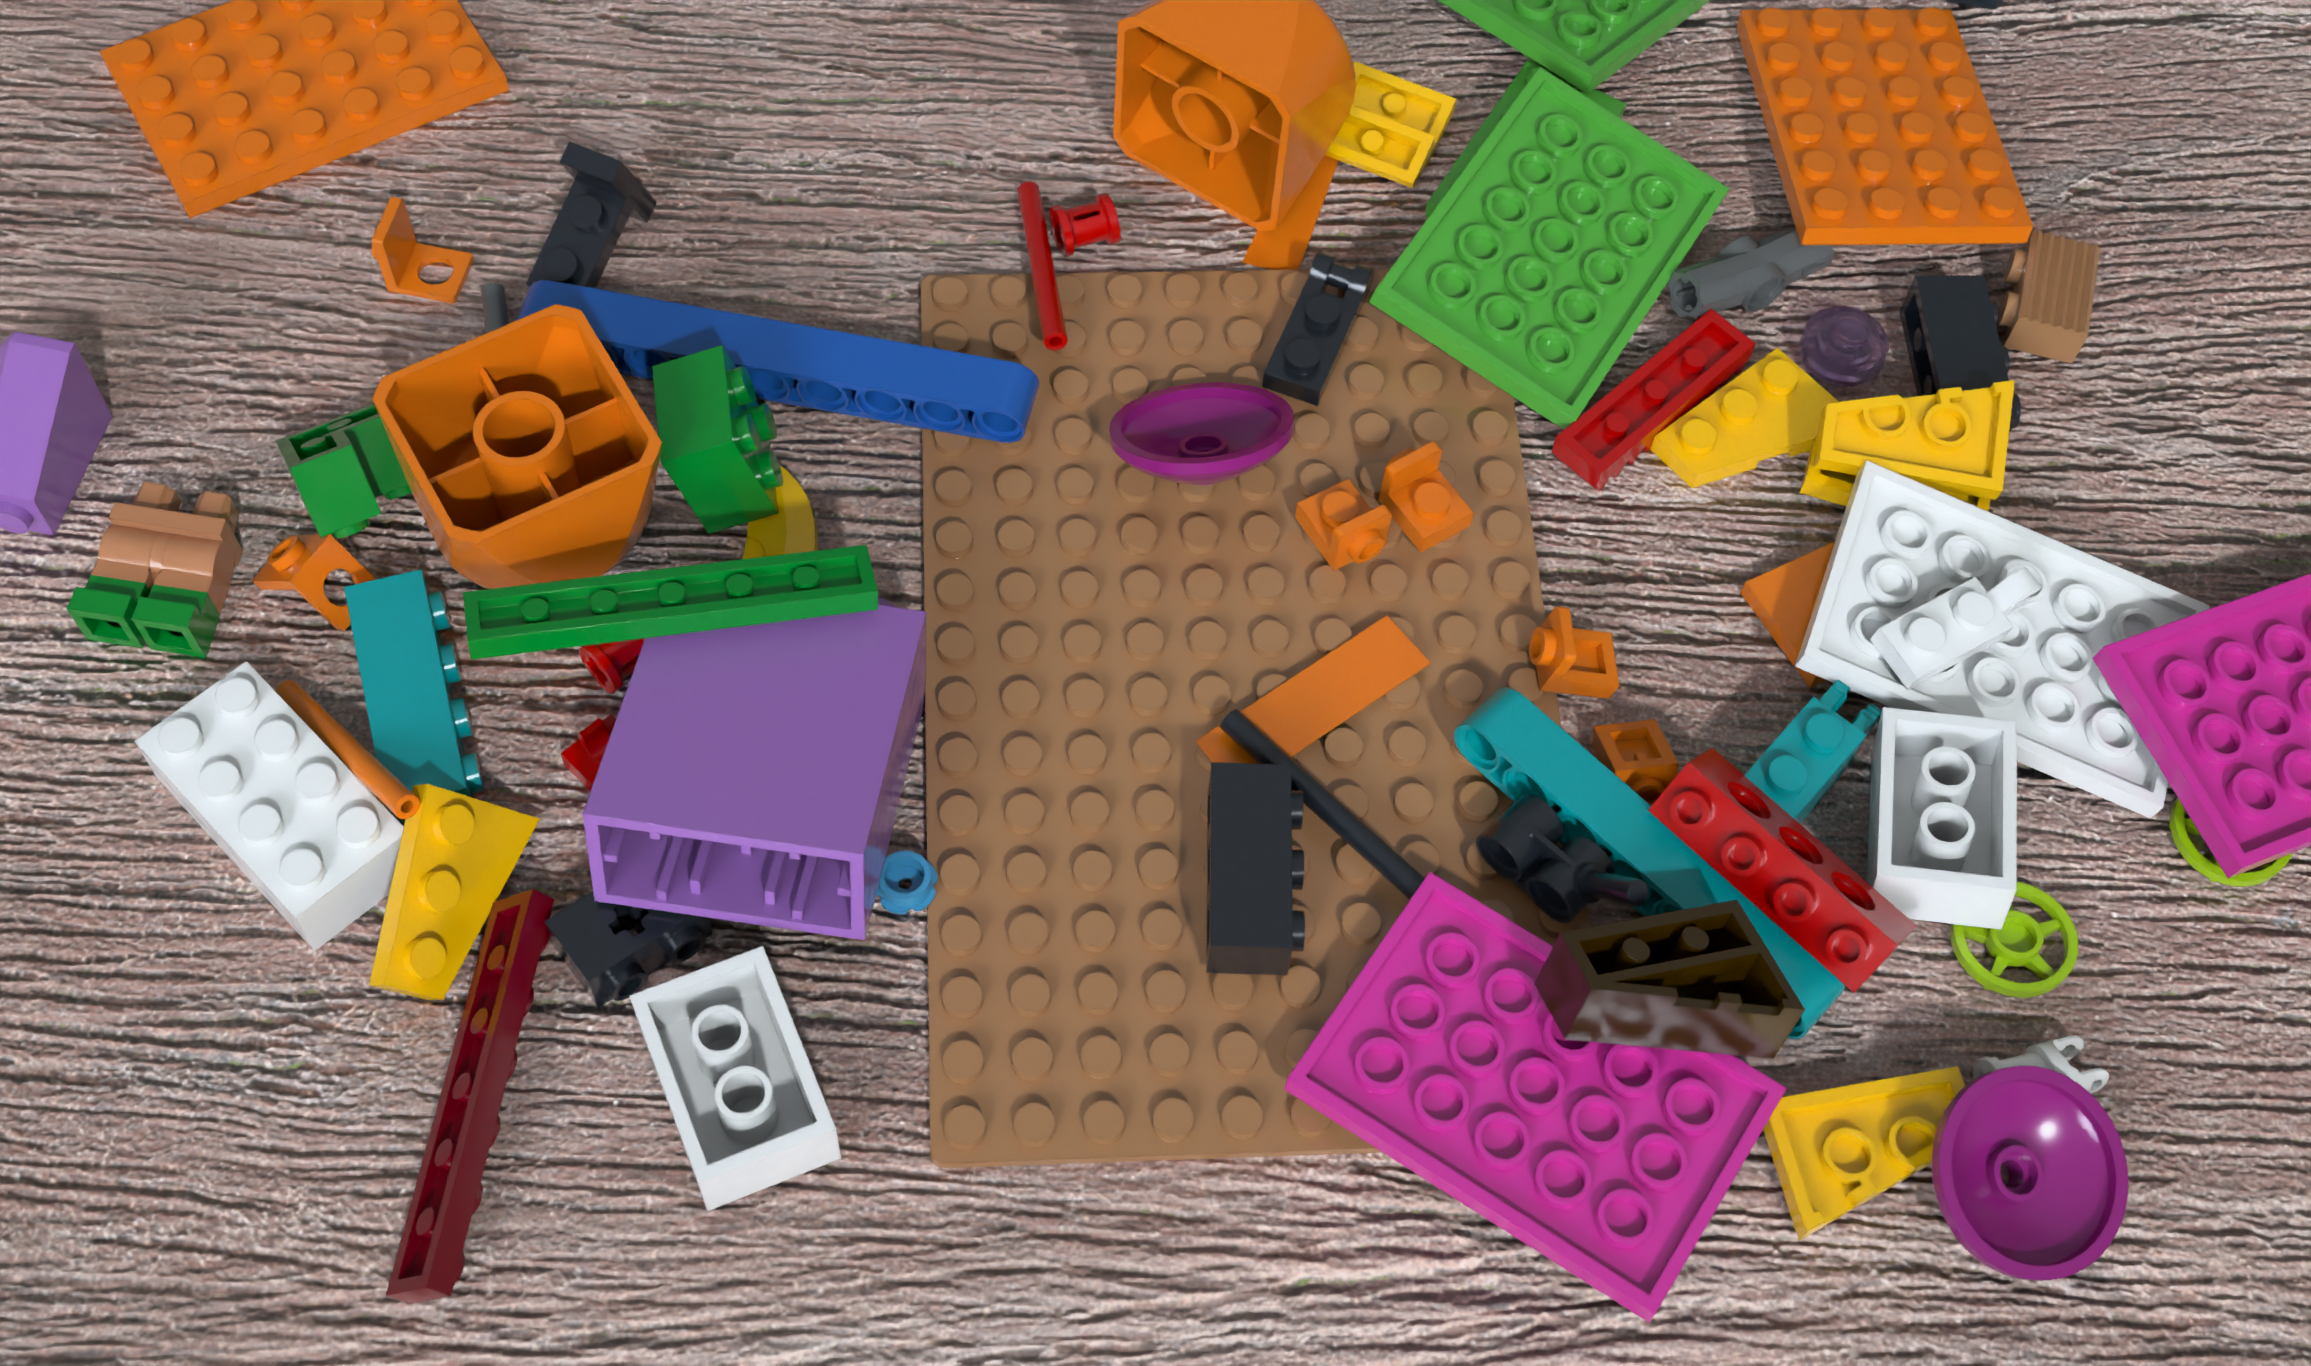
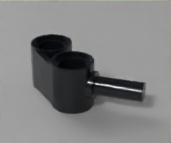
(1558, 879)

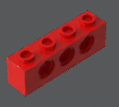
(1782, 868)

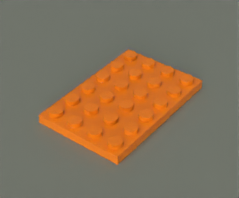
(293, 86)
(1881, 128)

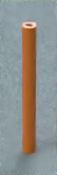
(350, 751)

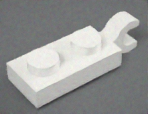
(1952, 627)

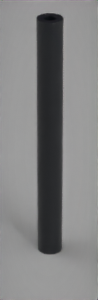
(1326, 805)

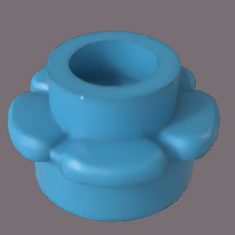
(910, 867)

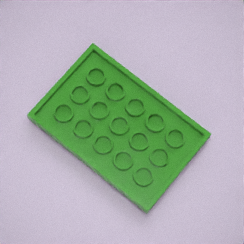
(1550, 248)

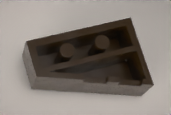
(1671, 983)

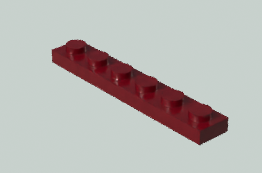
(470, 1100)

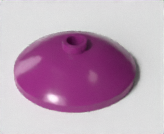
(1202, 431)
(2062, 1168)

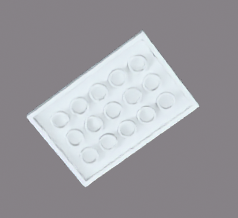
(1915, 543)

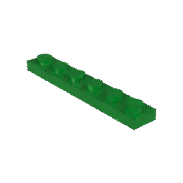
(669, 601)

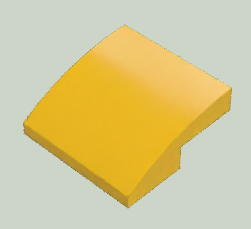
(1392, 126)

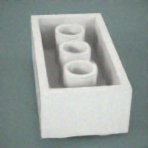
(277, 803)

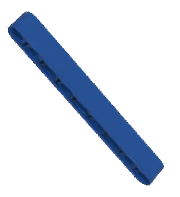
(810, 363)

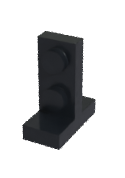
(590, 218)

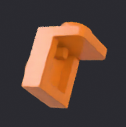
(1573, 658)

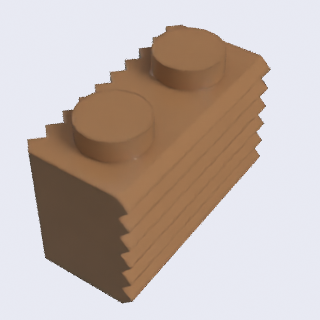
(2049, 296)

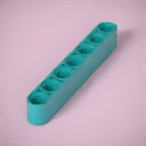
(1533, 755)

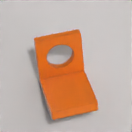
(403, 258)
(303, 565)

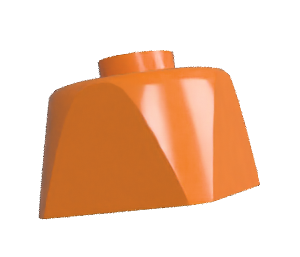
(1232, 98)
(524, 451)

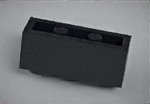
(1954, 336)
(1252, 869)

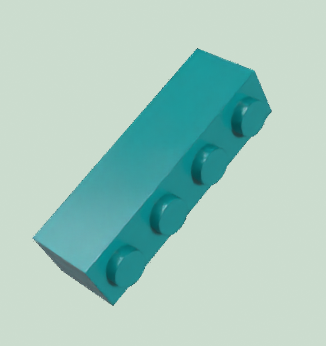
(409, 681)

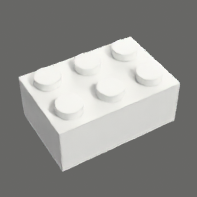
(1944, 816)
(736, 1077)

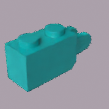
(1812, 752)

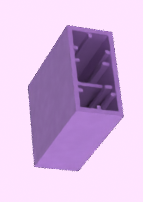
(761, 771)

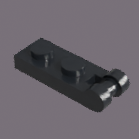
(1317, 330)

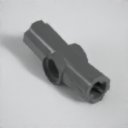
(1746, 274)

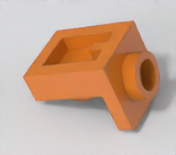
(1422, 497)
(1344, 524)
(1637, 756)

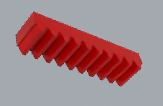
(1653, 399)

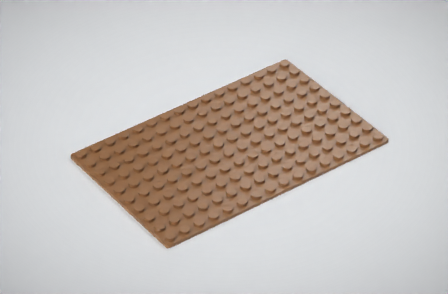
(1114, 621)

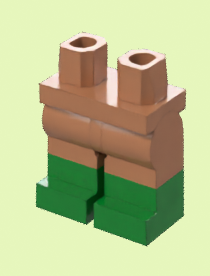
(161, 573)

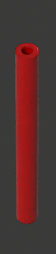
(1042, 266)

